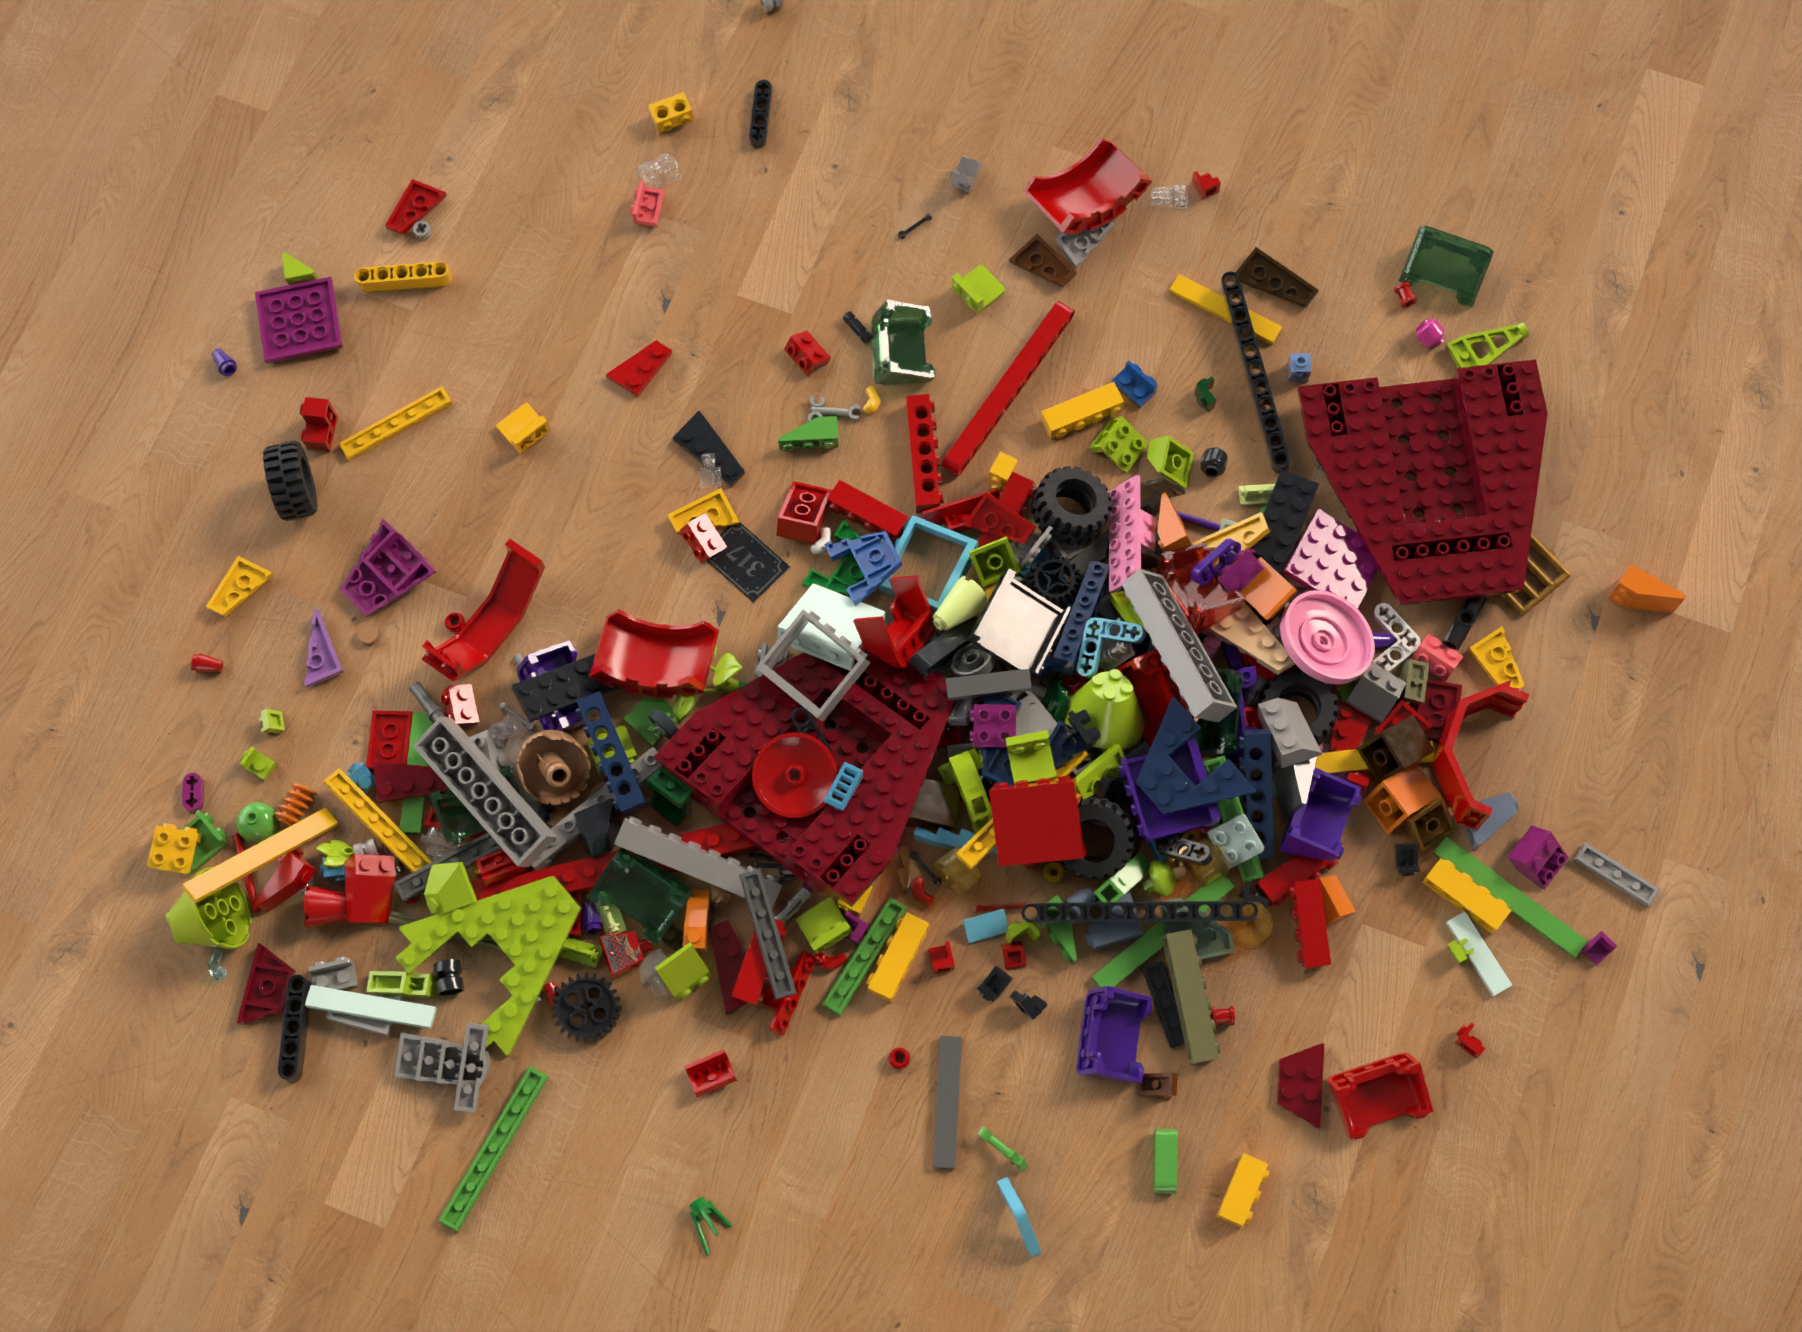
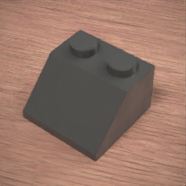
(1375, 692)

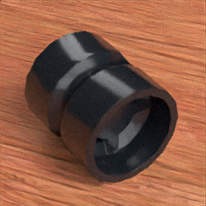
(448, 977)

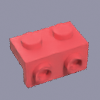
(647, 205)
(1440, 657)

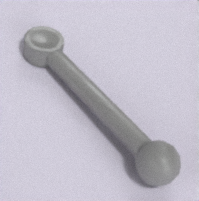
(530, 726)

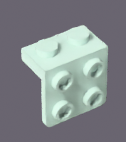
(1236, 840)

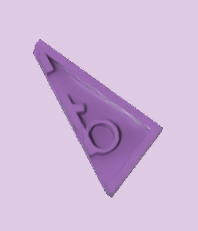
(322, 659)

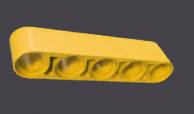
(394, 275)

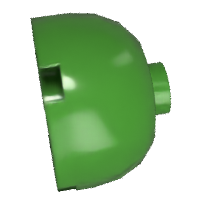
(257, 822)

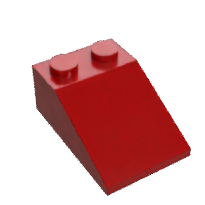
(803, 513)
(369, 888)

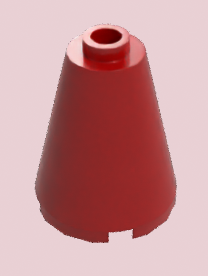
(323, 907)

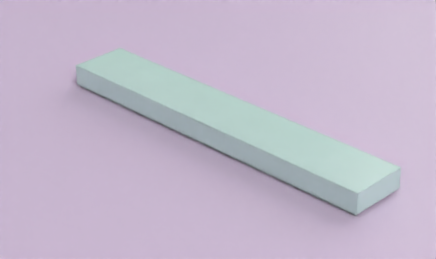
(371, 1007)

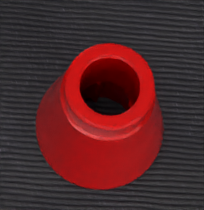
(206, 664)

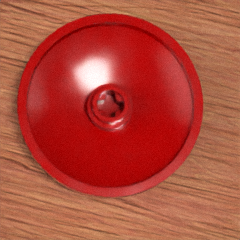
(794, 774)

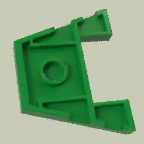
(846, 573)

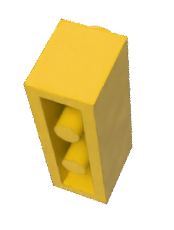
(1243, 1191)

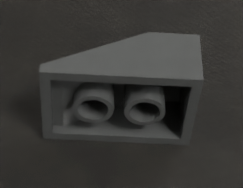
(1293, 785)

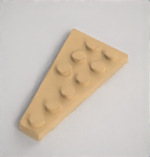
(1254, 638)

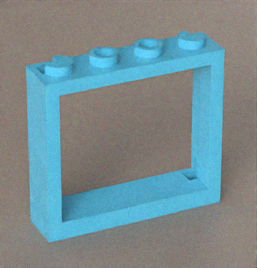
(961, 568)

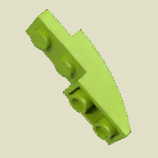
(971, 790)

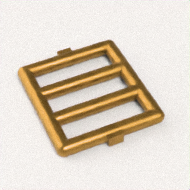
(1550, 585)

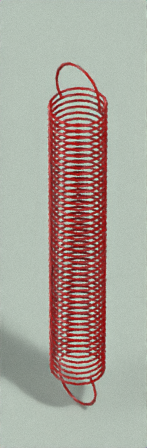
(992, 907)

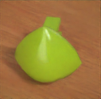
(1162, 879)

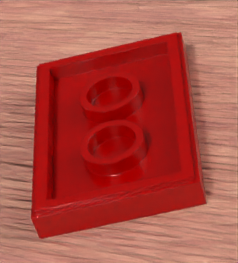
(389, 737)

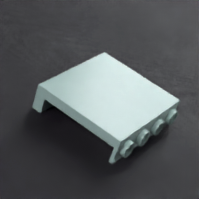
(836, 611)

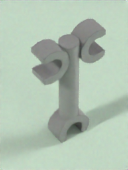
(818, 410)

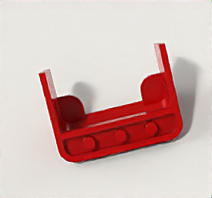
(909, 629)

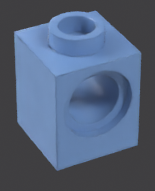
(1299, 367)

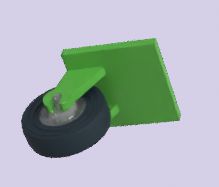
(653, 719)

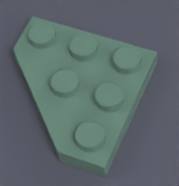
(1211, 937)

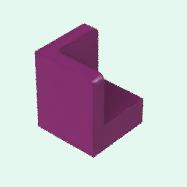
(858, 927)
(1599, 948)

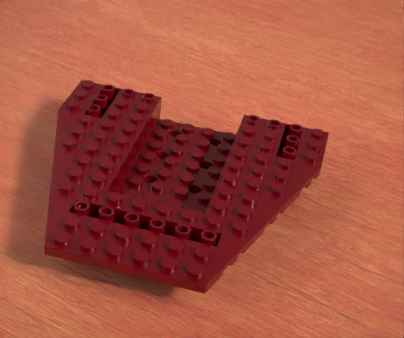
(1493, 445)
(884, 710)

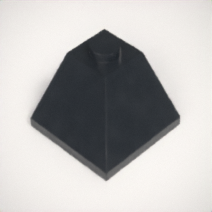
(598, 828)

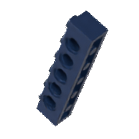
(1084, 608)
(595, 705)
(1262, 740)

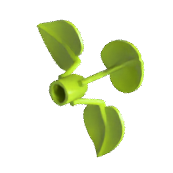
(725, 670)

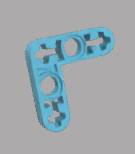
(1101, 634)
(1020, 1216)

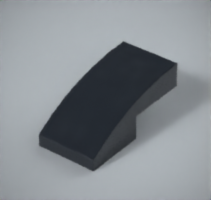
(1112, 788)

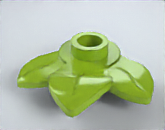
(336, 853)

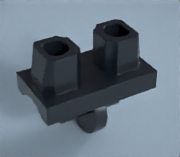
(1077, 721)

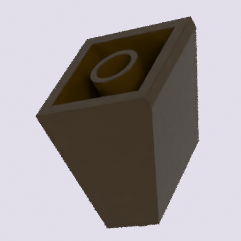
(1395, 749)
(936, 806)

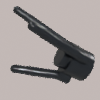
(783, 871)

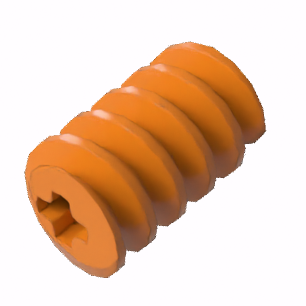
(294, 804)

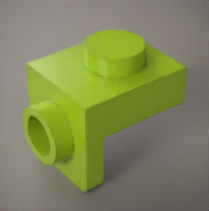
(1017, 929)

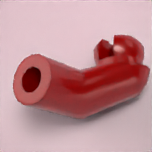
(830, 963)

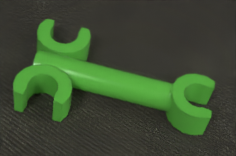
(1012, 1155)

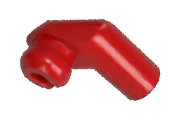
(919, 893)

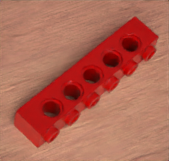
(917, 406)

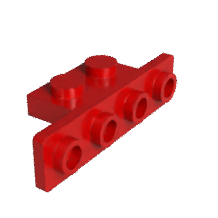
(956, 512)
(786, 1006)

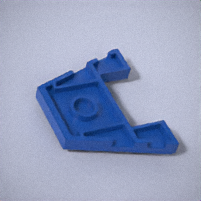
(875, 558)

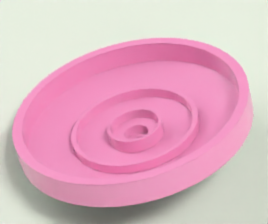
(1327, 637)

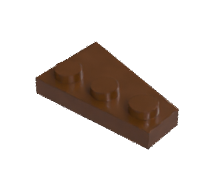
(1043, 261)

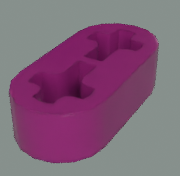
(188, 792)

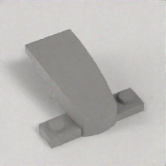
(448, 1063)

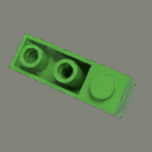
(815, 433)
(1124, 880)
(1061, 933)

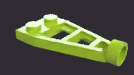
(1464, 356)

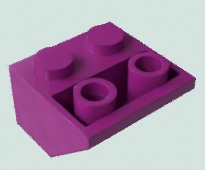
(1538, 856)

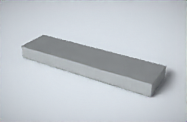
(1616, 875)

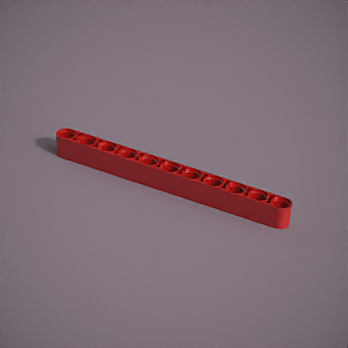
(1008, 388)

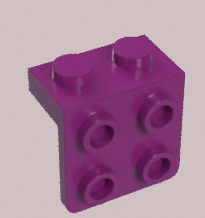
(1241, 572)
(992, 725)

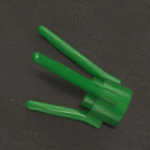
(701, 1210)

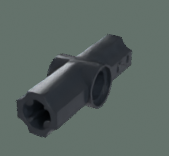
(1459, 629)

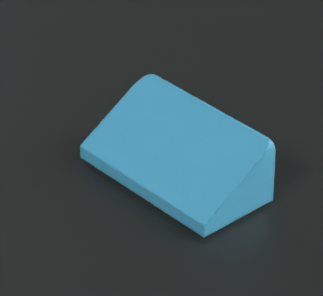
(985, 926)

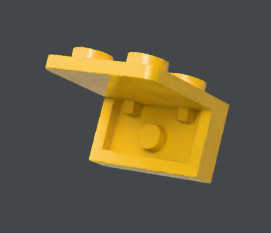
(173, 848)

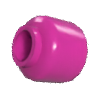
(1430, 333)

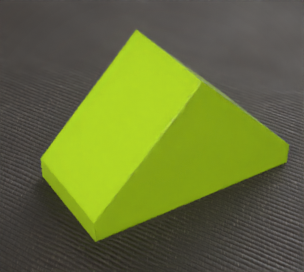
(295, 271)

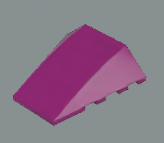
(385, 570)

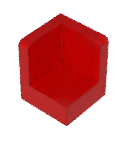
(1205, 184)
(942, 958)

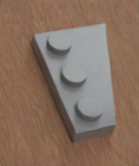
(1079, 246)
(370, 1025)

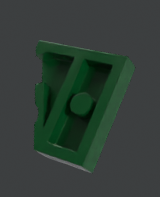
(1056, 699)

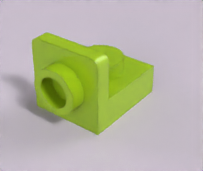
(257, 763)

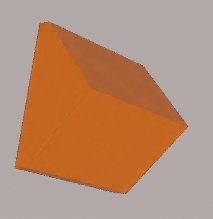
(1335, 901)

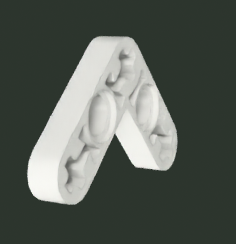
(1400, 645)

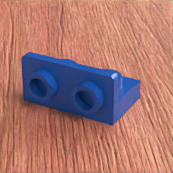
(1135, 384)

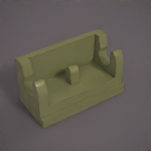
(1415, 675)

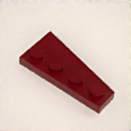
(405, 781)
(728, 960)

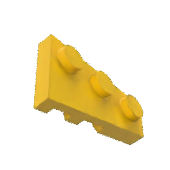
(714, 505)
(237, 586)
(1496, 659)

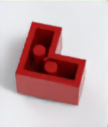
(320, 423)

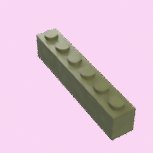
(1190, 996)

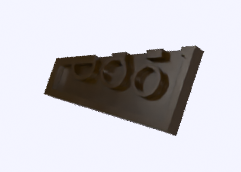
(1272, 277)

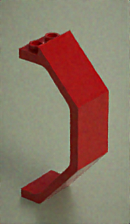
(493, 619)
(1445, 766)

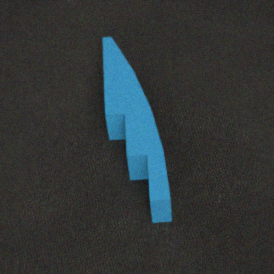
(945, 839)

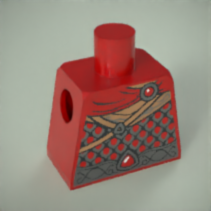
(623, 952)

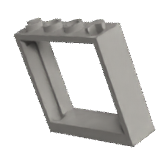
(783, 644)

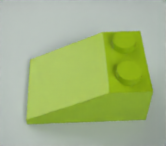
(683, 972)

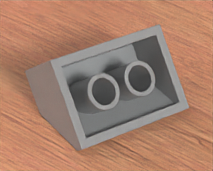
(1289, 731)

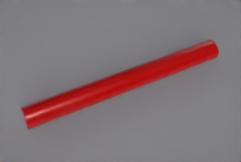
(247, 879)

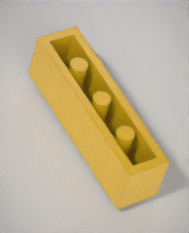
(1082, 410)
(1467, 896)
(898, 957)

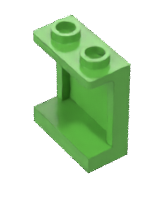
(212, 840)

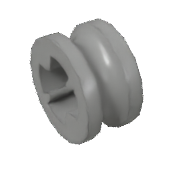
(422, 236)

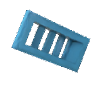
(855, 779)

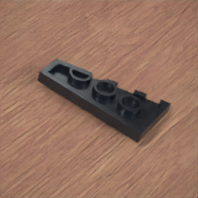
(699, 438)

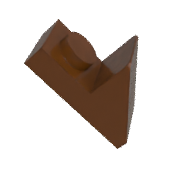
(1158, 1085)

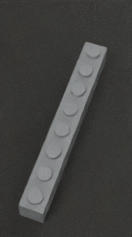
(689, 858)

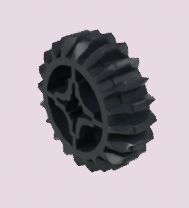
(1042, 572)

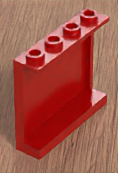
(1036, 821)

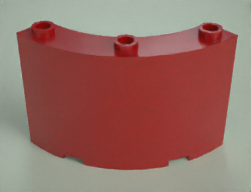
(1092, 189)
(654, 657)

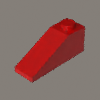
(286, 881)

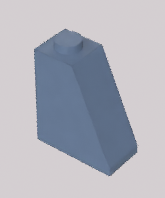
(1503, 810)
(1107, 934)

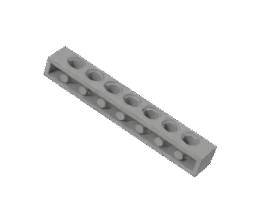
(567, 829)

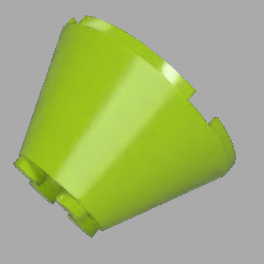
(1112, 709)
(214, 921)

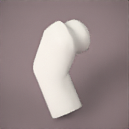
(819, 546)

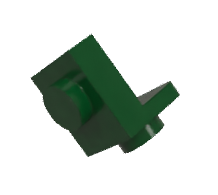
(1204, 396)

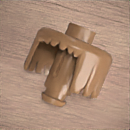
(552, 767)

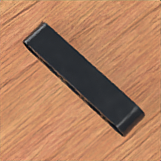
(942, 648)
(298, 1038)

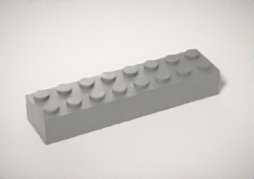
(1178, 646)
(484, 791)

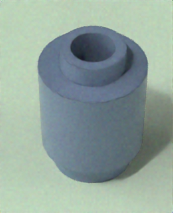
(1080, 896)

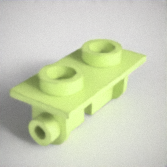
(1255, 494)
(611, 919)

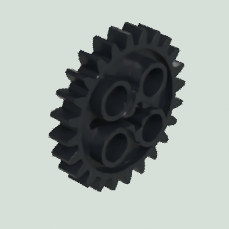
(604, 1003)

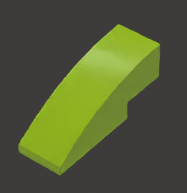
(402, 984)

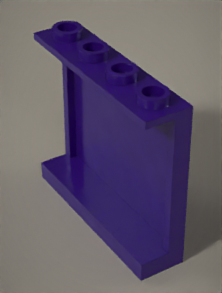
(1151, 821)

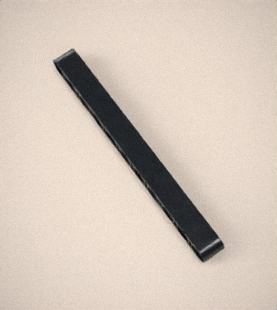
(1255, 380)
(1149, 916)

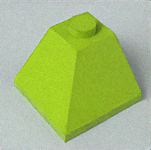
(1171, 459)
(993, 560)
(448, 888)

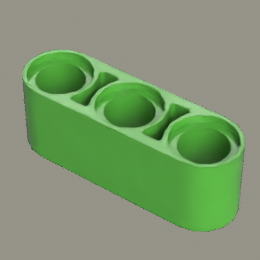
(1165, 1161)

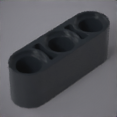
(808, 724)

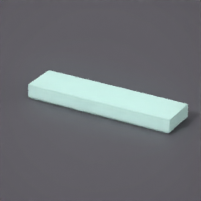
(1482, 957)

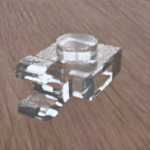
(710, 475)

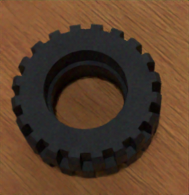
(290, 480)
(1082, 488)
(1312, 690)
(1124, 840)

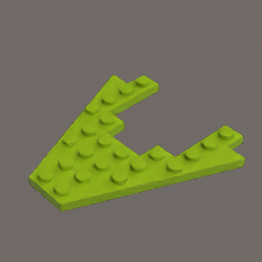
(525, 923)

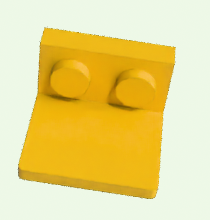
(523, 427)

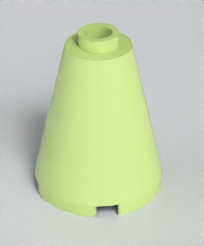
(961, 603)

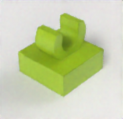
(272, 721)
(1458, 951)

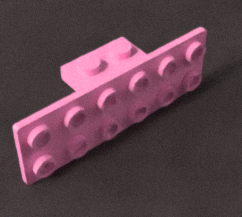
(1128, 532)

